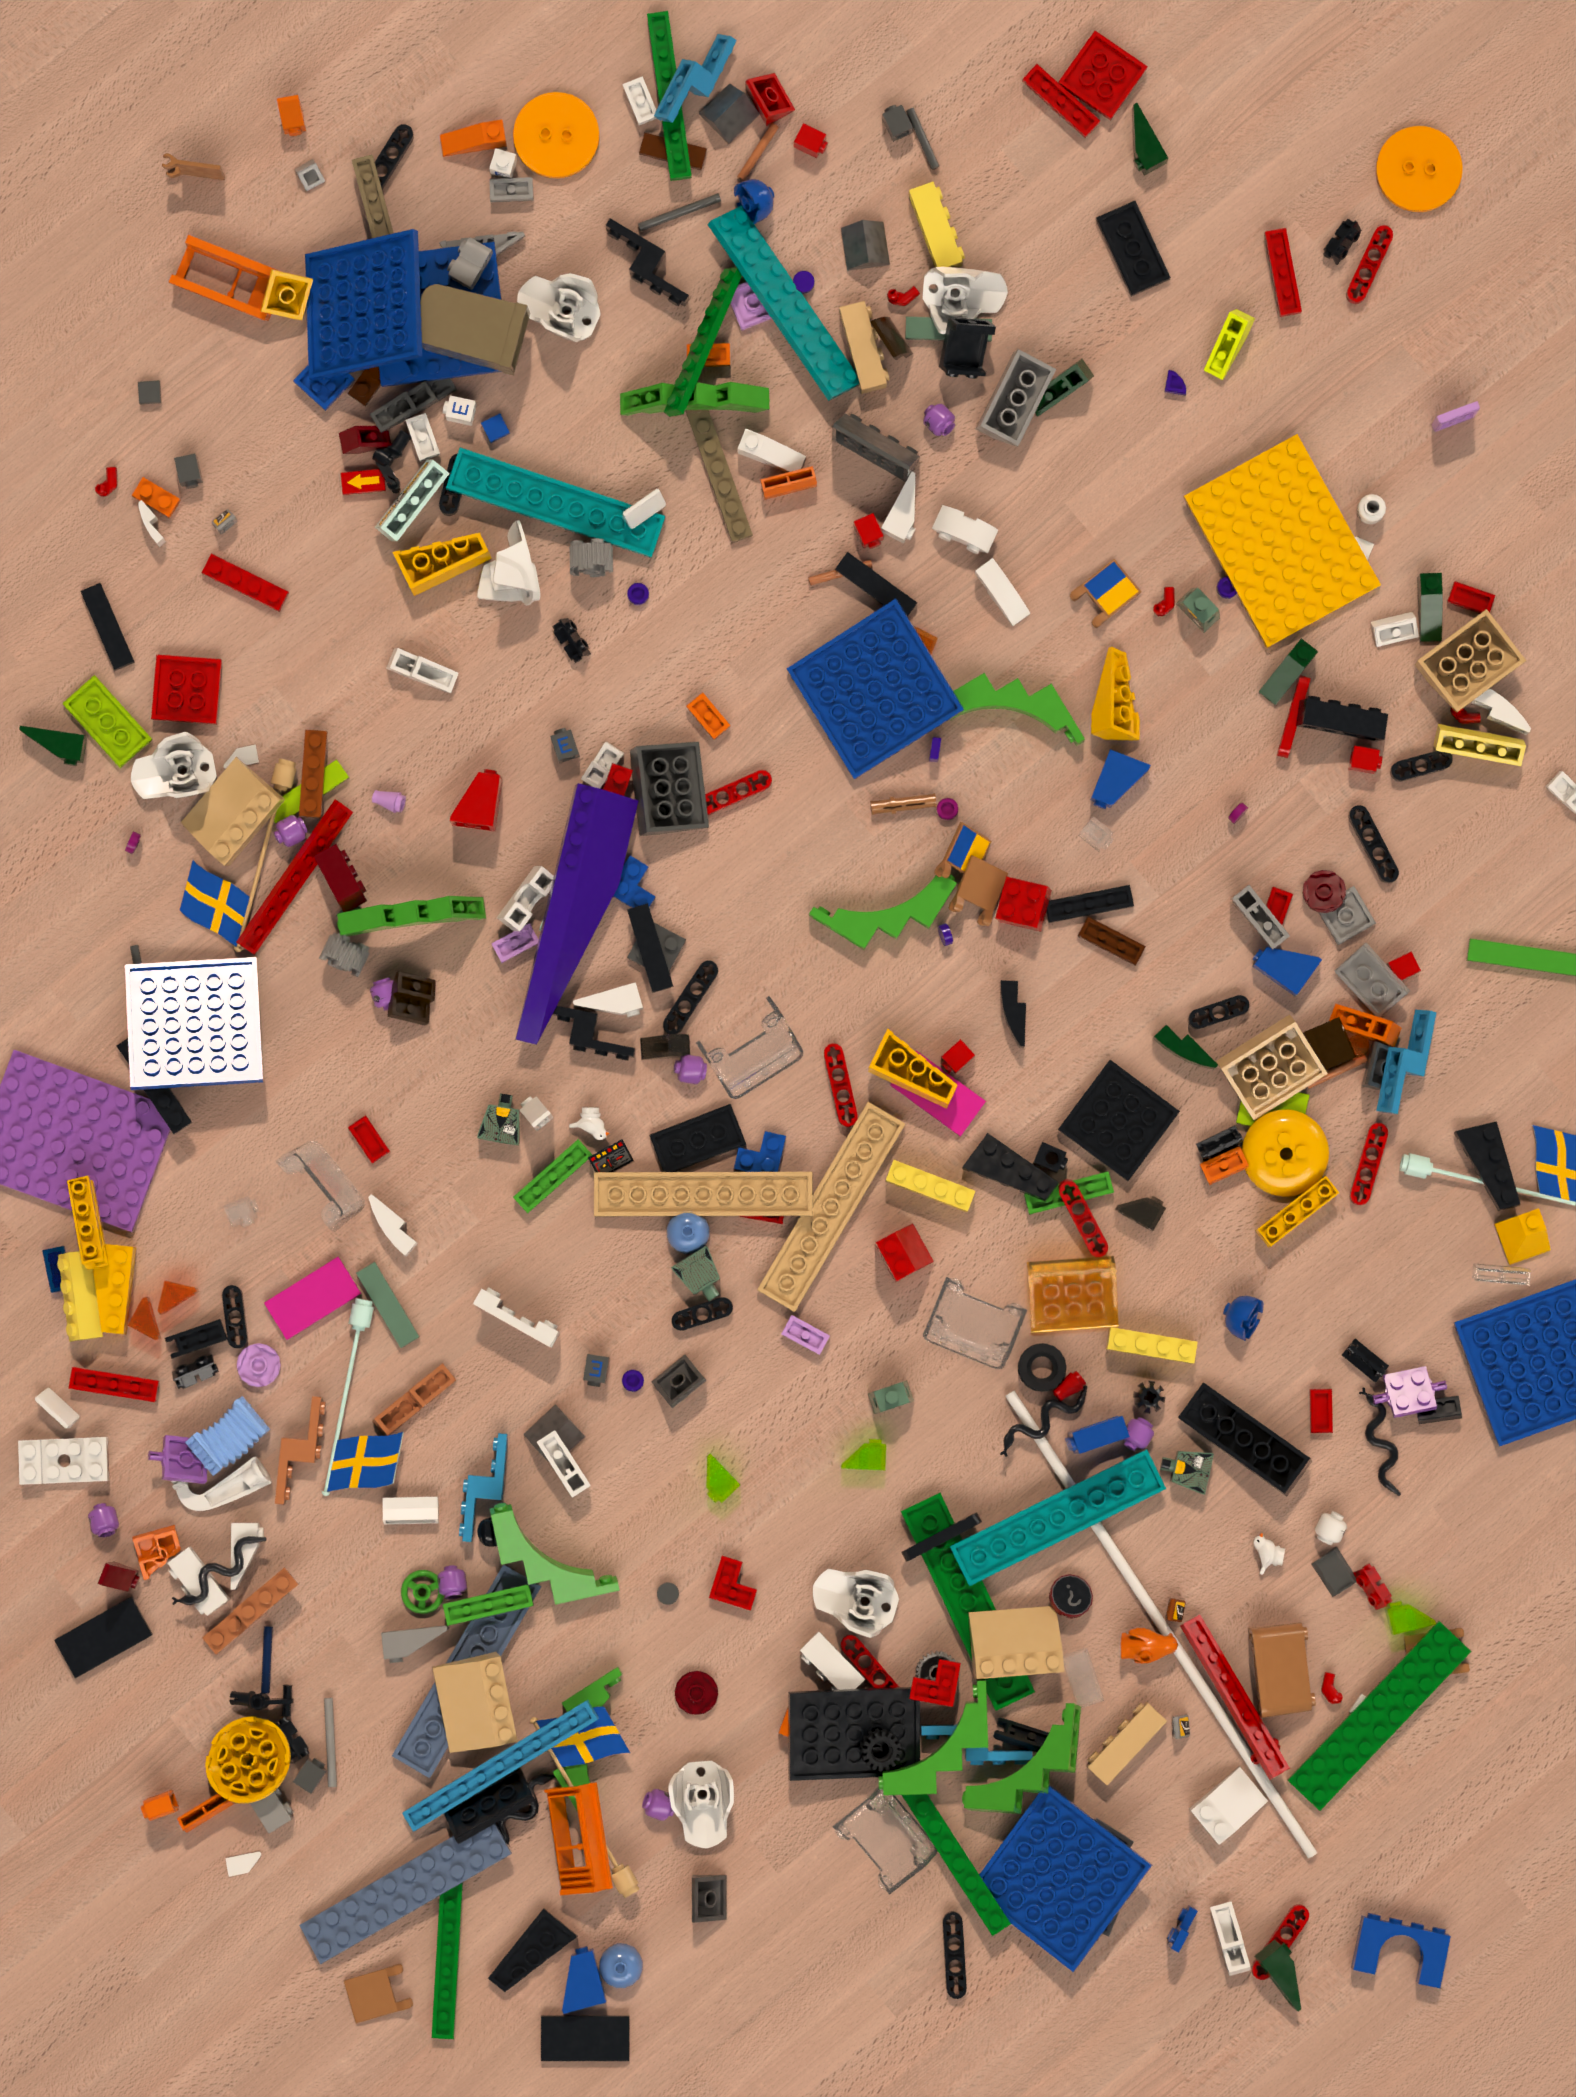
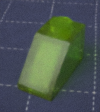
(867, 1457)
(719, 1480)
(1406, 1618)

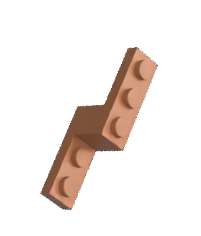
(299, 1450)
(250, 1610)

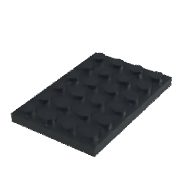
(830, 1725)

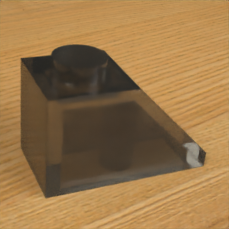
(665, 1046)
(1143, 1211)

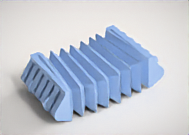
(228, 1437)

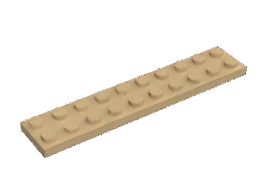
(703, 1193)
(832, 1206)

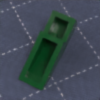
(1184, 1049)

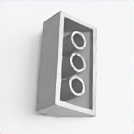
(1015, 398)

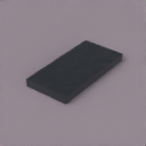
(1133, 248)
(698, 1139)
(103, 1637)
(489, 1806)
(585, 2038)

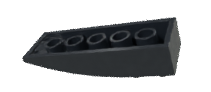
(1245, 1439)

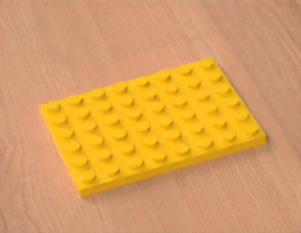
(1282, 540)

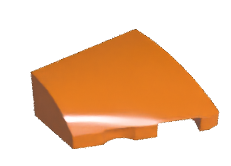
(156, 1548)

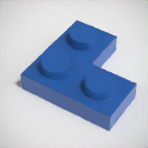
(325, 390)
(628, 888)
(764, 1161)
(1178, 1936)

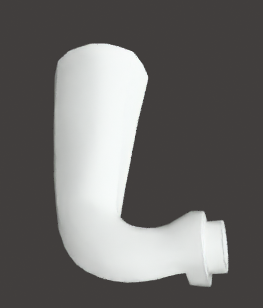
(238, 1484)

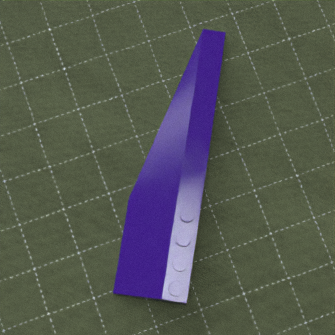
(580, 892)

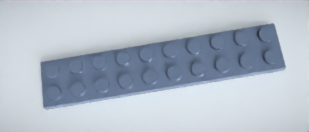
(426, 1737)
(402, 1892)

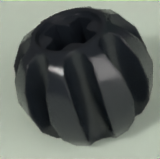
(1152, 1391)
(486, 1533)

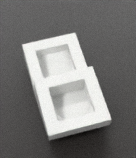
(148, 520)
(599, 767)
(1564, 790)

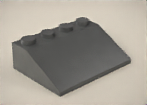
(875, 447)
(669, 788)

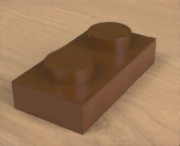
(366, 386)

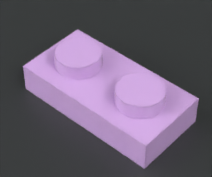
(515, 943)
(805, 1334)

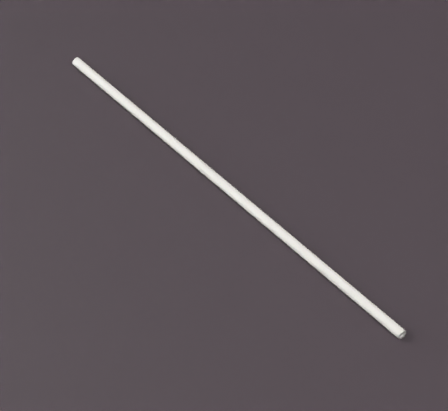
(1164, 1629)

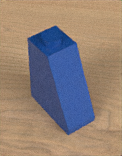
(1117, 778)
(1286, 968)
(584, 1982)

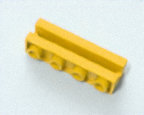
(1297, 1211)
(87, 1222)

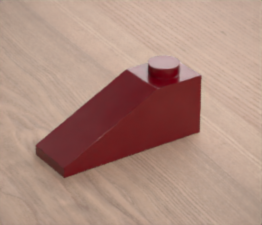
(119, 1576)

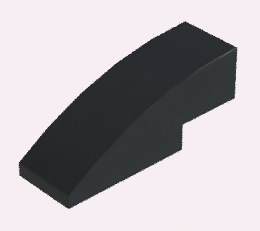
(1013, 1012)

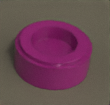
(947, 809)
(1237, 813)
(133, 842)

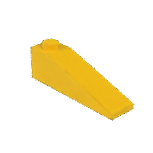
(1113, 707)

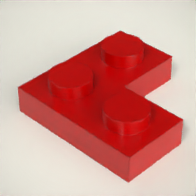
(725, 1586)
(941, 1690)

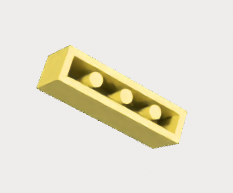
(935, 226)
(1479, 745)
(930, 1186)
(79, 1298)
(1151, 1345)

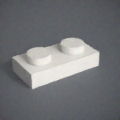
(640, 100)
(422, 437)

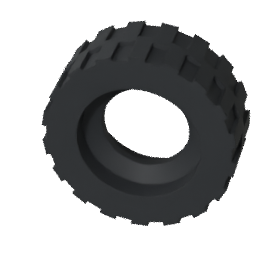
(1053, 1355)

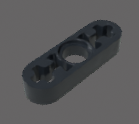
(445, 498)
(1407, 775)
(1232, 1001)
(688, 1325)
(242, 1332)

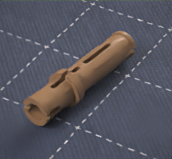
(901, 804)

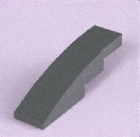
(412, 403)

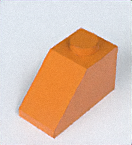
(291, 115)

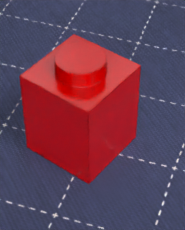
(810, 141)
(868, 531)
(1365, 760)
(1404, 966)
(957, 1057)

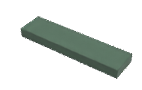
(924, 329)
(387, 1304)

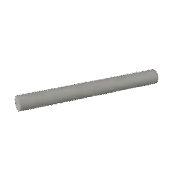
(330, 1742)

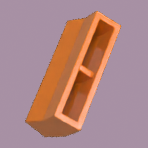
(788, 482)
(207, 1814)

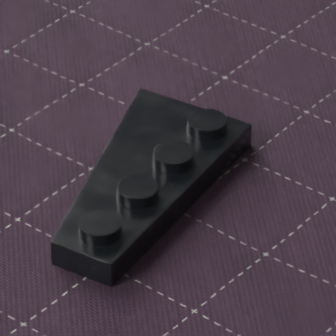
(1488, 1156)
(1005, 1166)
(536, 1945)

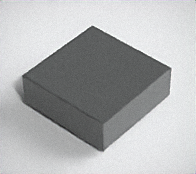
(149, 392)

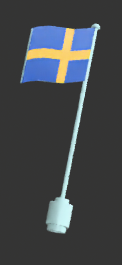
(1553, 1169)
(361, 1459)

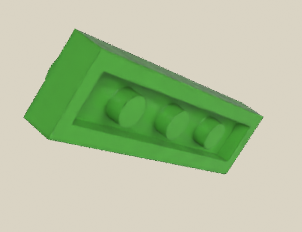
(552, 1176)
(1090, 1187)
(488, 1604)

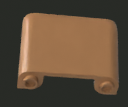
(1281, 1669)

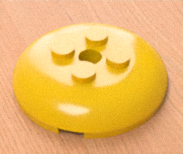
(1279, 1131)
(232, 1750)

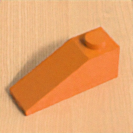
(474, 138)
(1367, 1025)

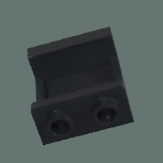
(965, 347)

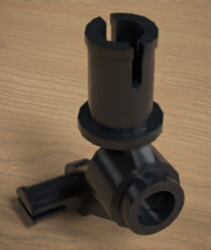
(385, 457)
(262, 1700)

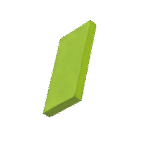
(107, 721)

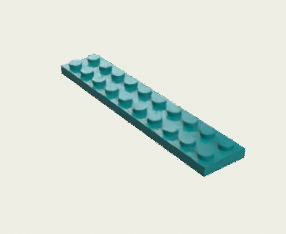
(784, 303)
(551, 501)
(1057, 1517)

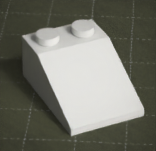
(1228, 1805)

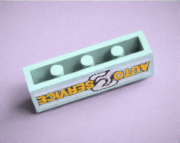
(412, 500)

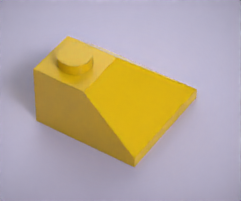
(1523, 1236)

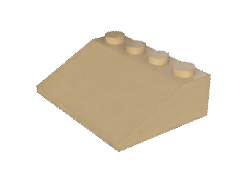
(1470, 661)
(232, 812)
(1271, 1067)
(1015, 1642)
(474, 1703)

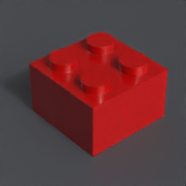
(1023, 904)

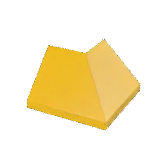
(286, 294)

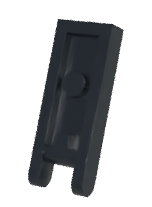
(198, 1338)
(1020, 1735)

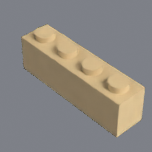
(863, 348)
(1126, 1743)

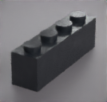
(1342, 719)

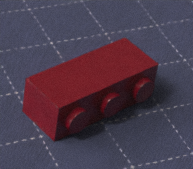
(341, 877)

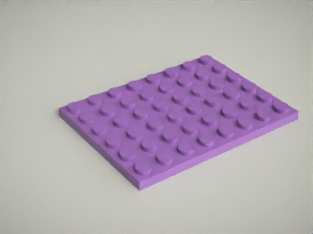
(73, 1127)

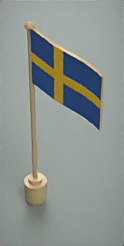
(219, 903)
(585, 1746)

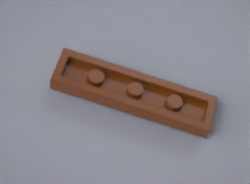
(313, 773)

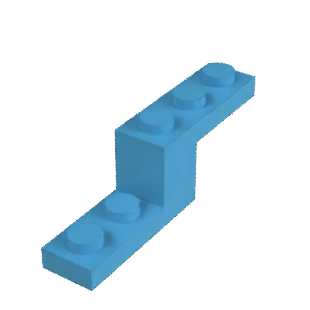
(695, 78)
(1406, 1061)
(483, 1487)
(979, 1755)

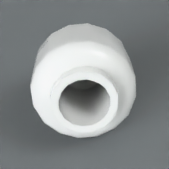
(1378, 507)
(1330, 1528)

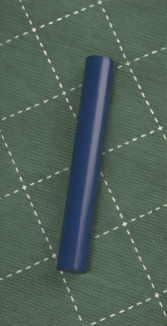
(266, 1659)

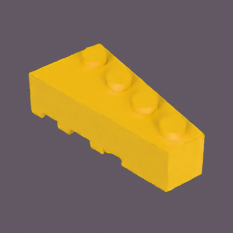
(441, 561)
(911, 1071)
(114, 1288)

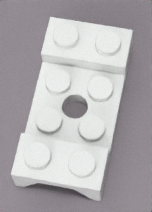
(490, 1302)
(41, 1460)

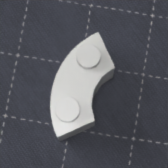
(973, 533)

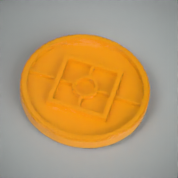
(556, 135)
(1419, 169)

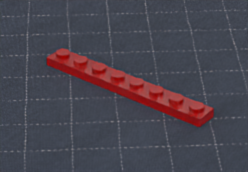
(294, 877)
(1234, 1697)

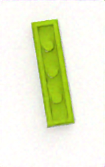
(333, 777)

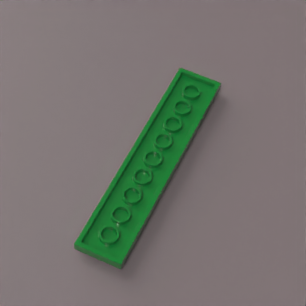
(959, 1598)
(1379, 1715)

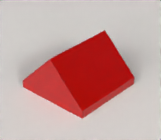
(769, 97)

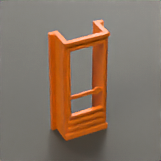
(232, 259)
(596, 1873)

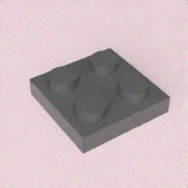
(670, 944)

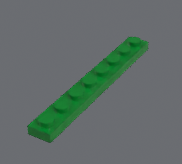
(664, 71)
(703, 342)
(958, 1862)
(447, 1963)

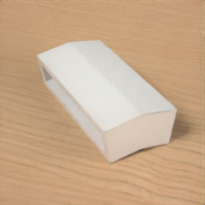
(410, 1510)

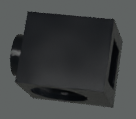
(1040, 1158)

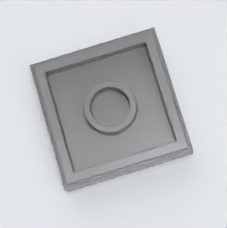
(1349, 918)

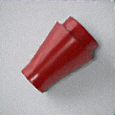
(1070, 1385)

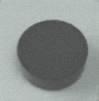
(668, 1593)

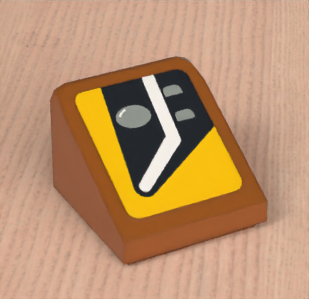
(1175, 1610)

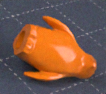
(1146, 1645)

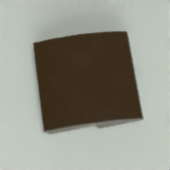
(891, 337)
(411, 998)
(1330, 1043)

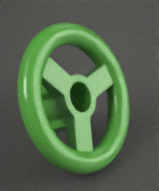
(408, 1582)

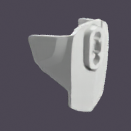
(975, 294)
(550, 299)
(512, 573)
(160, 772)
(841, 1596)
(705, 1817)

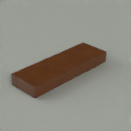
(654, 147)
(1111, 941)

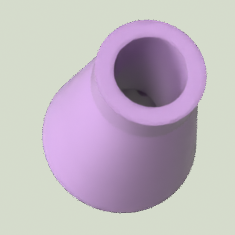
(390, 800)

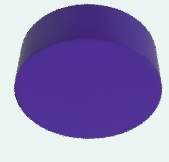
(804, 281)
(1225, 588)
(638, 594)
(945, 934)
(632, 1380)

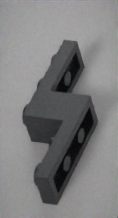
(646, 263)
(583, 1034)
(163, 1100)

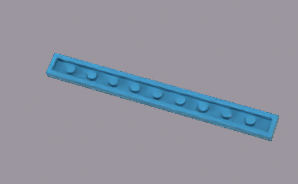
(500, 1765)

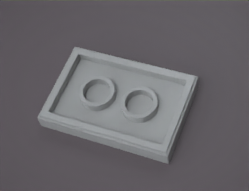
(1372, 980)

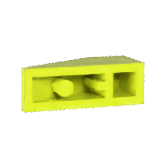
(1229, 343)

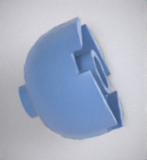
(688, 1233)
(620, 1965)

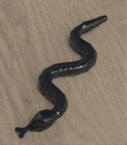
(1039, 1434)
(1390, 1462)
(229, 1572)
(524, 1816)

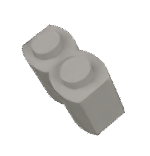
(470, 263)

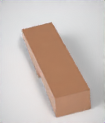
(414, 1400)

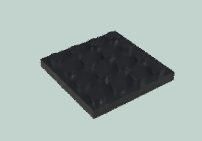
(1118, 1120)

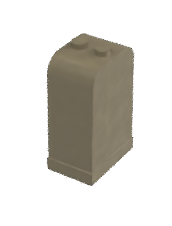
(473, 327)

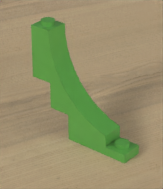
(704, 397)
(1043, 705)
(411, 914)
(861, 926)
(566, 1581)
(597, 1696)
(969, 1733)
(1055, 1755)

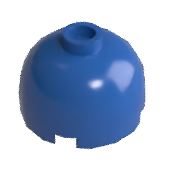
(755, 199)
(1242, 1316)

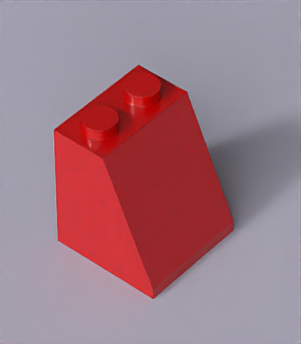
(480, 803)
(904, 1252)

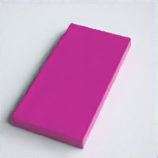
(960, 1111)
(312, 1298)

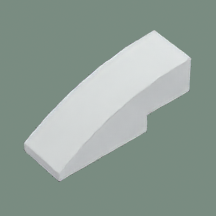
(1002, 592)
(422, 670)
(1502, 711)
(391, 1226)
(1230, 1938)

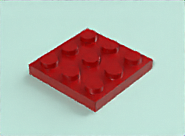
(1102, 75)
(186, 689)

